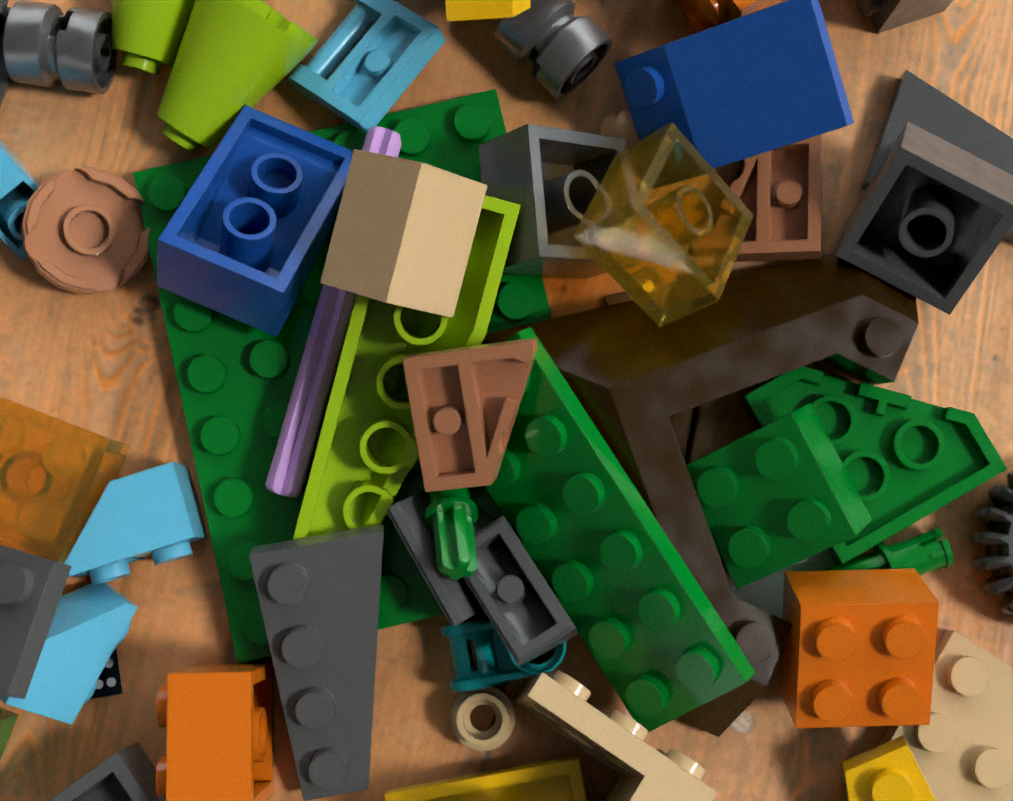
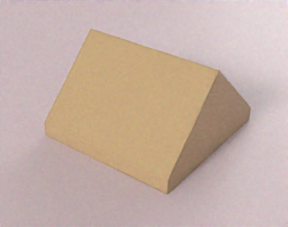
(403, 233)

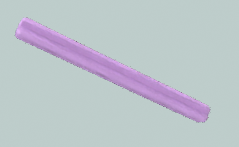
(318, 367)

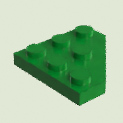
(895, 449)

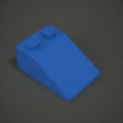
(741, 84)
(254, 221)

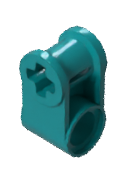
(493, 658)

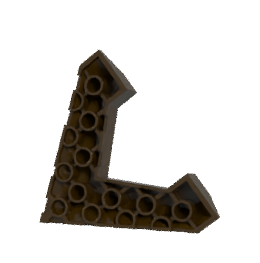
(641, 374)

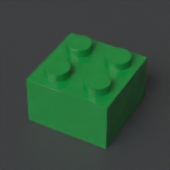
(777, 496)

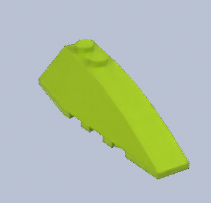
(368, 422)

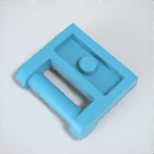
(377, 66)

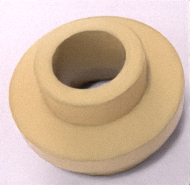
(482, 738)

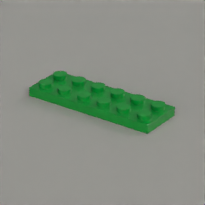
(610, 558)

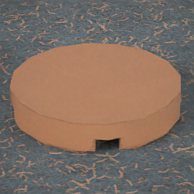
(85, 231)

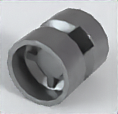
(556, 42)
(52, 46)

